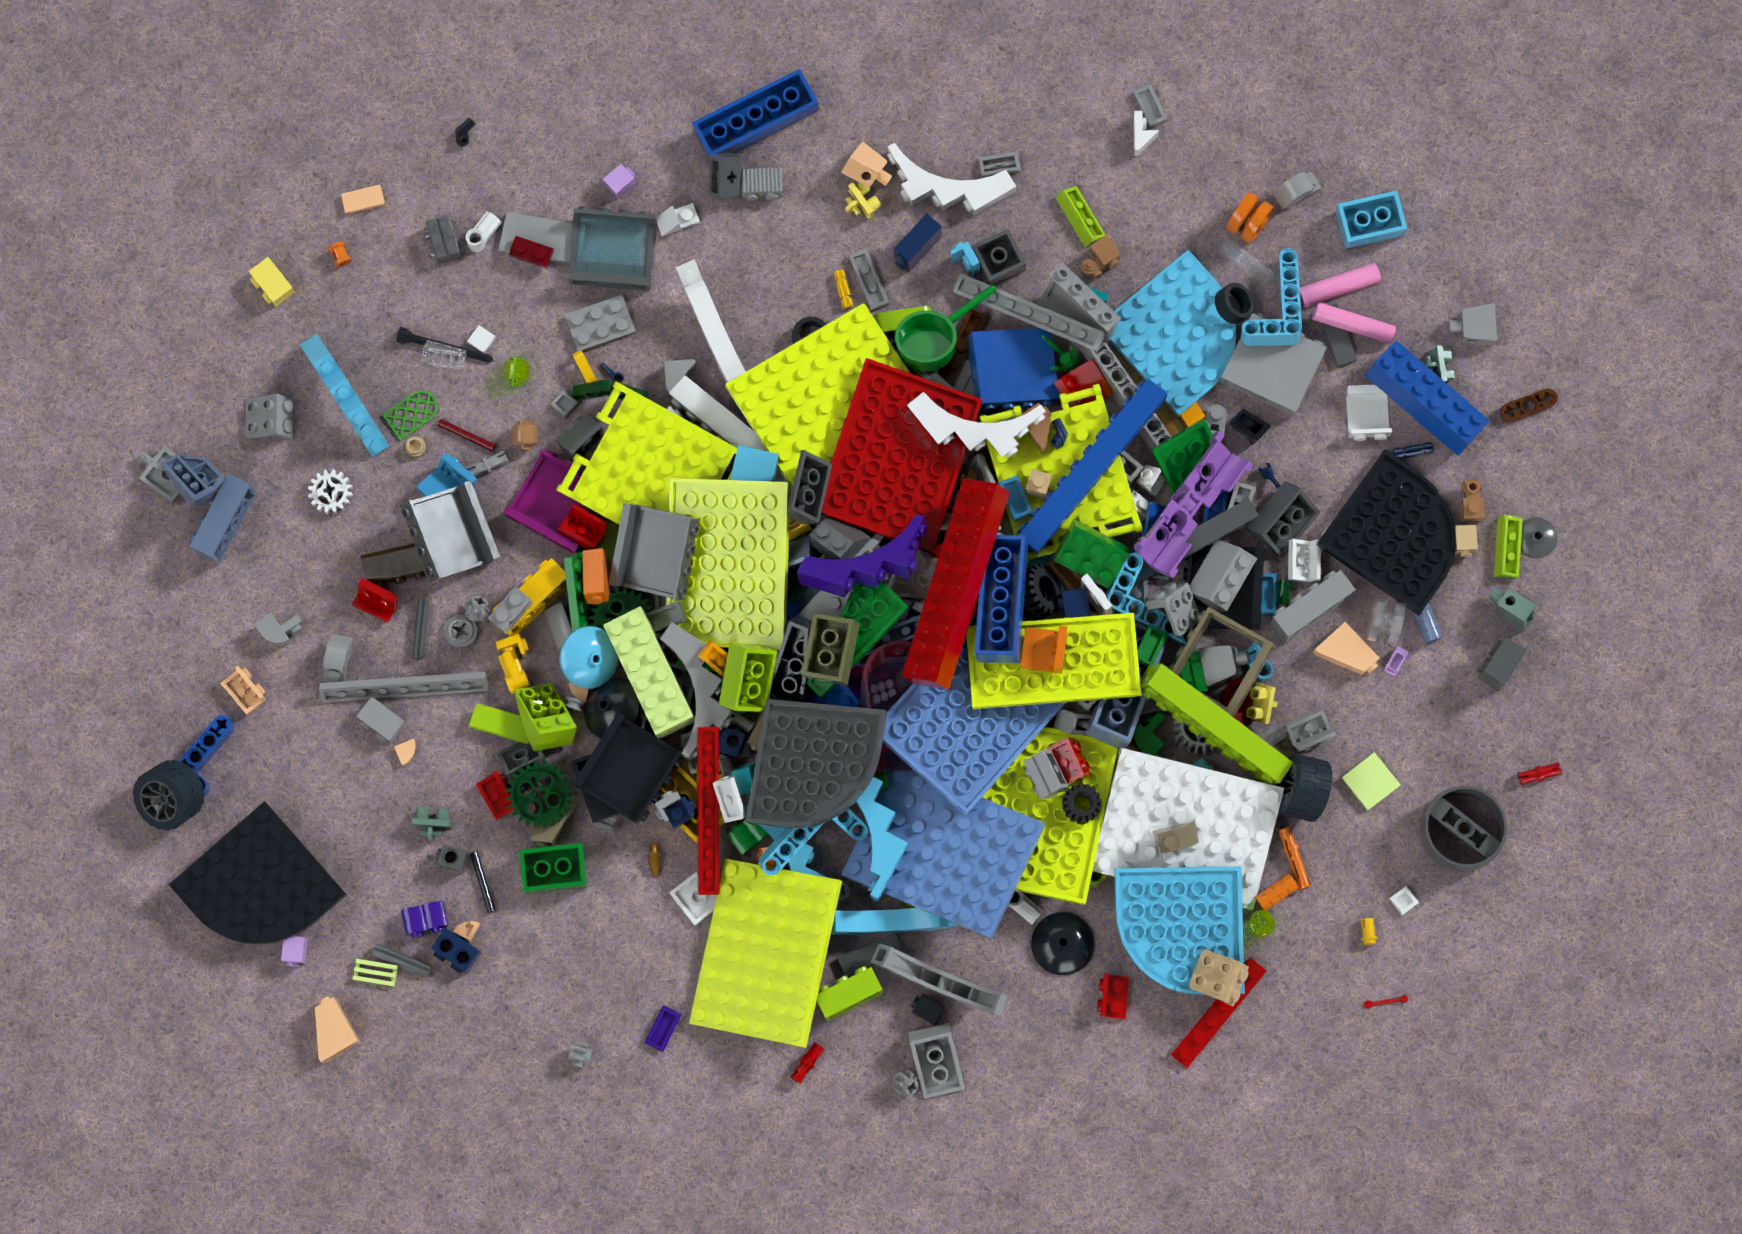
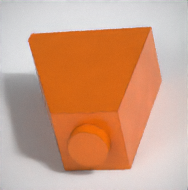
(596, 576)

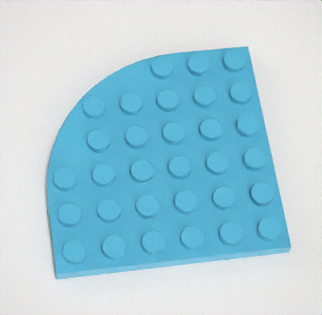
(1175, 332)
(1175, 915)

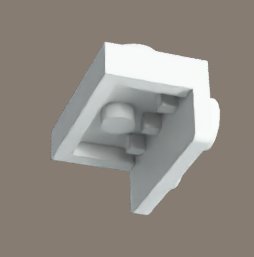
(1304, 561)

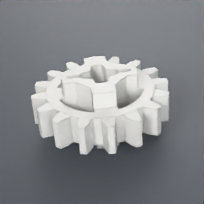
(322, 493)

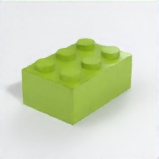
(748, 677)
(848, 993)

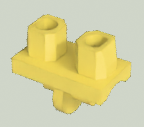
(868, 207)
(1262, 703)

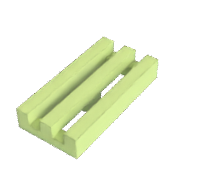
(357, 969)

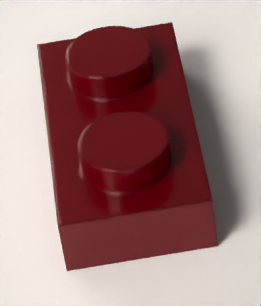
(531, 252)

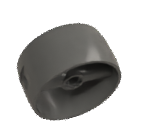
(1451, 818)

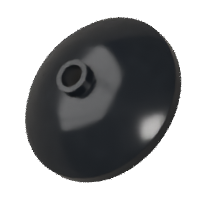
(619, 698)
(1058, 958)

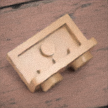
(243, 690)

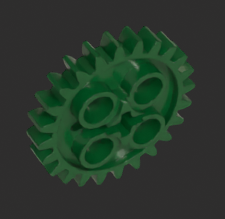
(627, 600)
(521, 801)

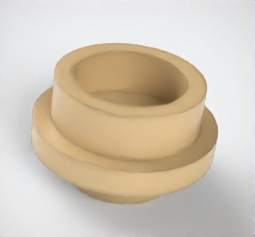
(415, 446)

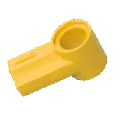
(515, 676)

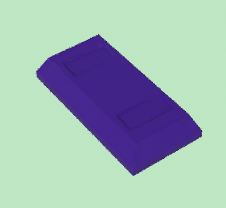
(663, 1028)

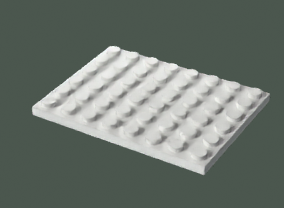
(1154, 793)

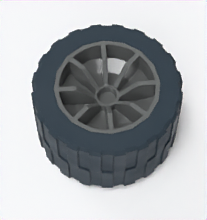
(1306, 788)
(168, 794)

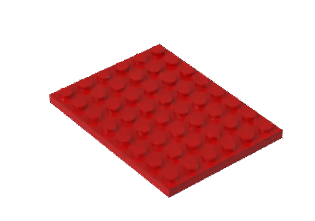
(889, 462)

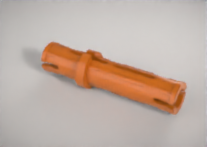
(1294, 858)

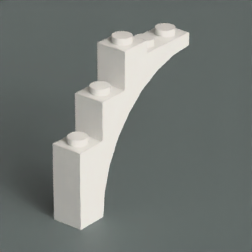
(920, 184)
(1001, 434)

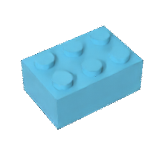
(1371, 219)

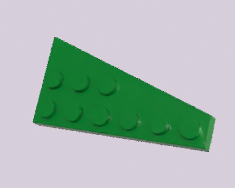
(577, 603)
(876, 613)

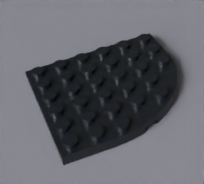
(1395, 533)
(258, 883)

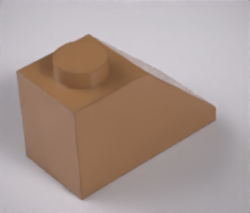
(1040, 432)

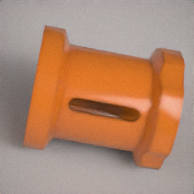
(339, 254)

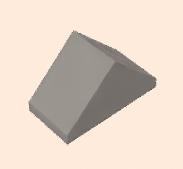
(676, 370)

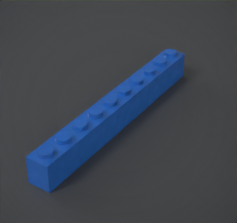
(1093, 465)

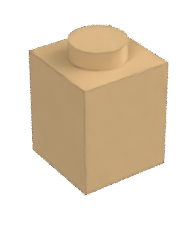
(1038, 484)
(1466, 540)

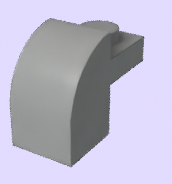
(1296, 189)
(276, 633)
(336, 658)

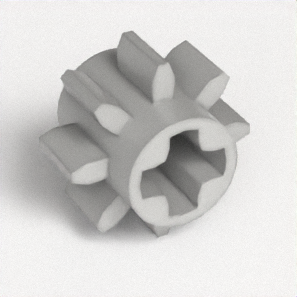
(476, 608)
(580, 1054)
(905, 1083)

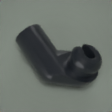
(462, 132)

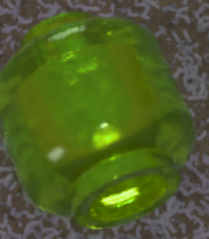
(516, 371)
(1258, 931)

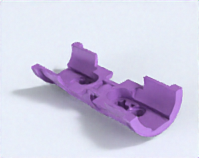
(1223, 474)

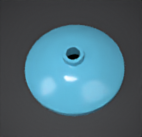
(578, 653)

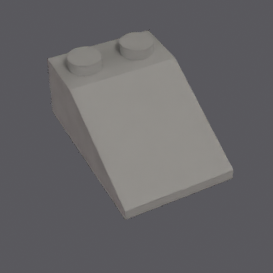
(936, 1060)

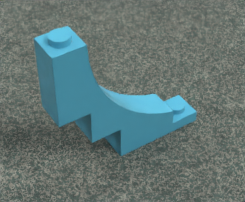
(886, 848)
(887, 922)

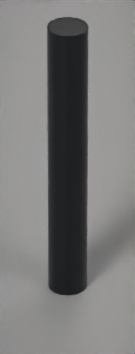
(482, 882)

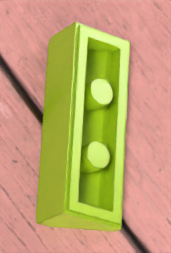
(1080, 216)
(1508, 547)
(498, 723)

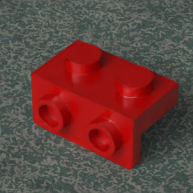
(583, 528)
(495, 794)

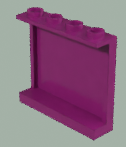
(541, 506)

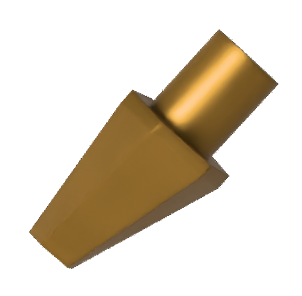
(654, 859)

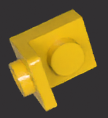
(511, 643)

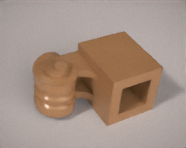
(1105, 256)
(1472, 506)

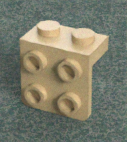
(1219, 977)

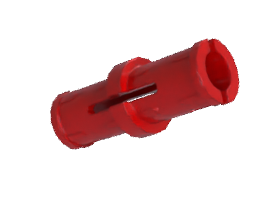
(1539, 773)
(807, 1063)

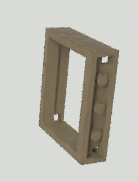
(1194, 637)

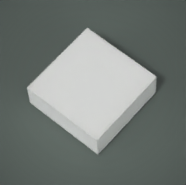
(481, 339)
(1403, 900)

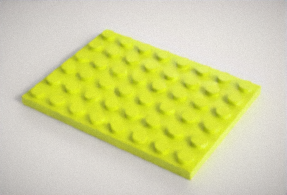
(806, 389)
(738, 560)
(1066, 850)
(765, 953)

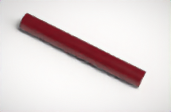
(466, 435)

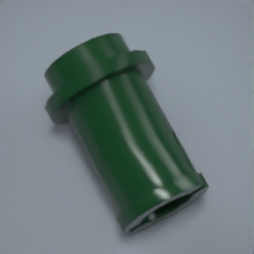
(1283, 592)

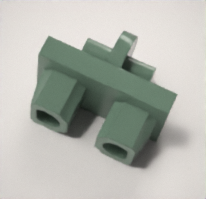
(1436, 362)
(422, 820)

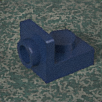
(680, 812)

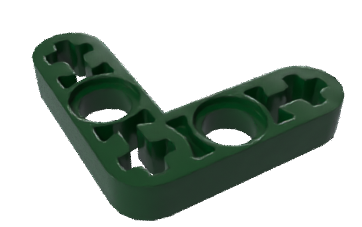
(600, 389)

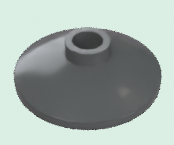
(1534, 547)

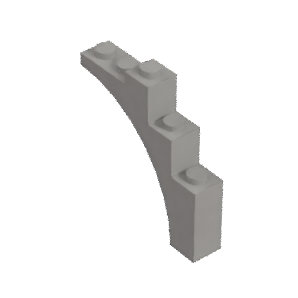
(704, 683)
(938, 981)

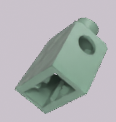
(1519, 613)

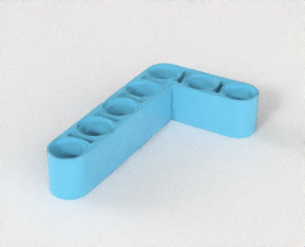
(1287, 323)
(1142, 611)
(796, 843)

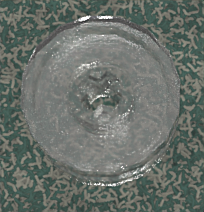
(1389, 623)

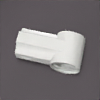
(482, 230)
(1026, 908)

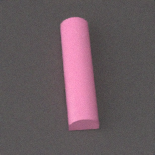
(1339, 285)
(1353, 323)

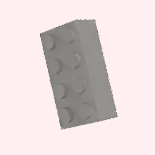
(1313, 606)

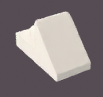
(1142, 137)
(676, 220)

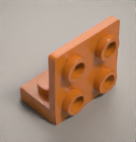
(1044, 649)

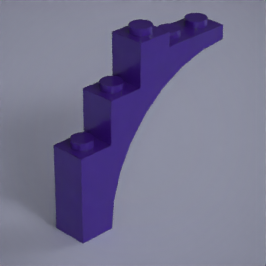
(868, 569)

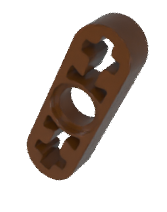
(1544, 405)

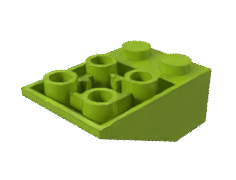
(544, 717)

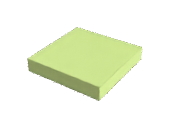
(1370, 781)

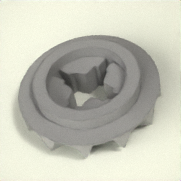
(457, 622)

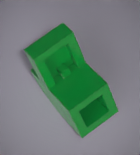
(1144, 738)

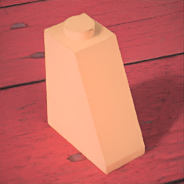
(1348, 650)
(333, 1030)

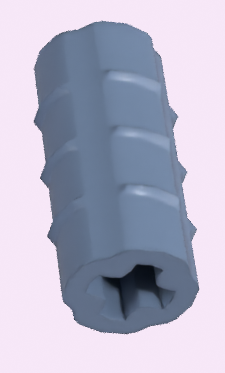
(1428, 625)

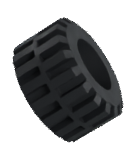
(1040, 593)

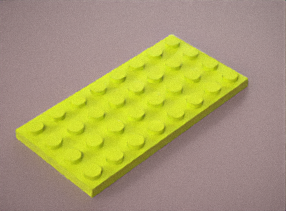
(1096, 666)

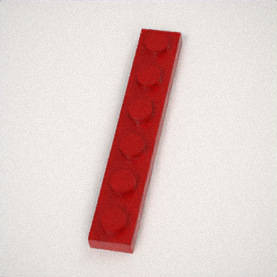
(1214, 1019)

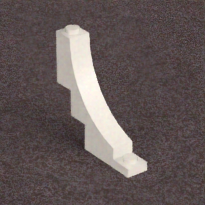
(709, 321)

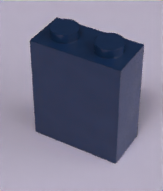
(917, 243)

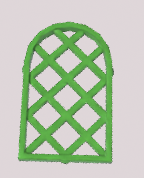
(423, 422)

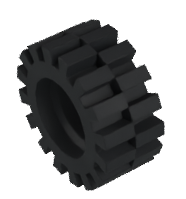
(1072, 812)

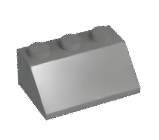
(1221, 575)

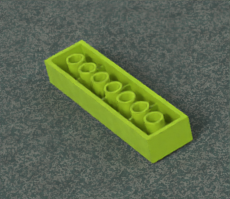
(1214, 724)

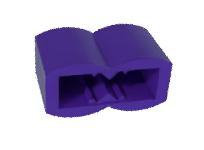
(424, 918)

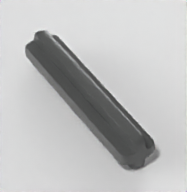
(420, 628)
(402, 960)

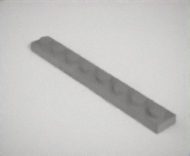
(1032, 313)
(403, 687)

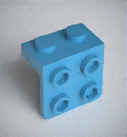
(446, 476)

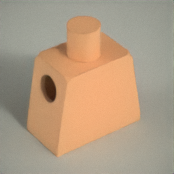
(866, 166)

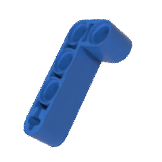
(207, 752)

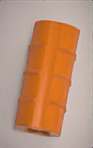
(1276, 892)

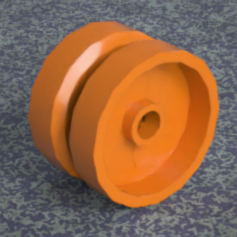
(1247, 216)

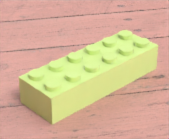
(649, 672)

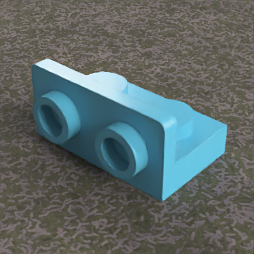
(964, 252)

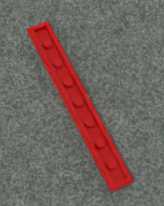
(707, 811)

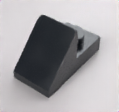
(1249, 426)

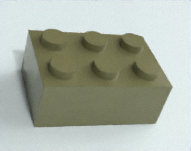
(830, 649)

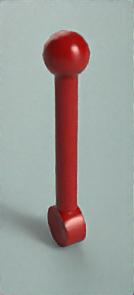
(1368, 1004)

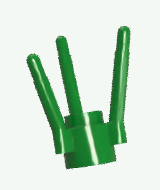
(1068, 360)

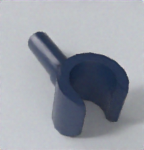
(612, 374)
(1268, 474)

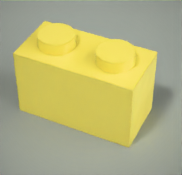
(271, 281)

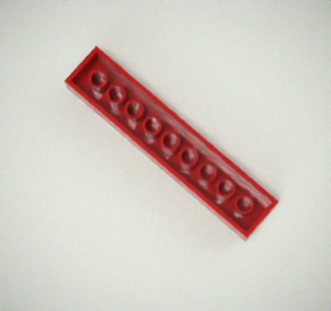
(955, 584)

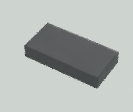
(662, 617)

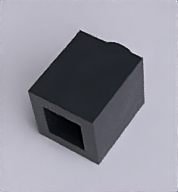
(927, 1009)

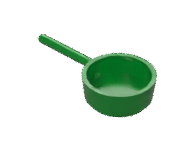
(929, 338)

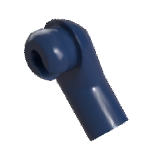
(1060, 434)

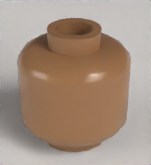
(524, 435)

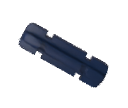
(1413, 450)

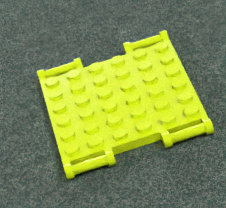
(641, 455)
(1106, 502)

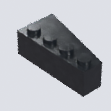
(787, 678)

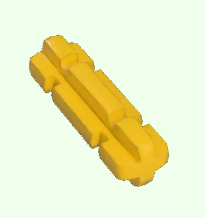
(843, 289)

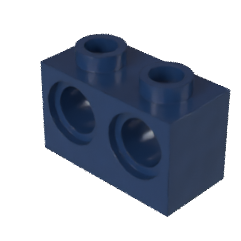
(725, 735)
(458, 947)

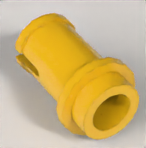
(1368, 931)

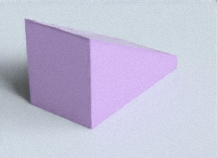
(1396, 661)

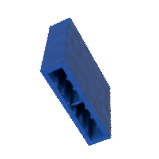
(1012, 368)

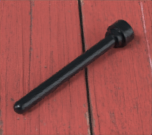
(406, 336)

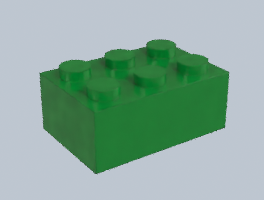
(1091, 553)
(553, 868)

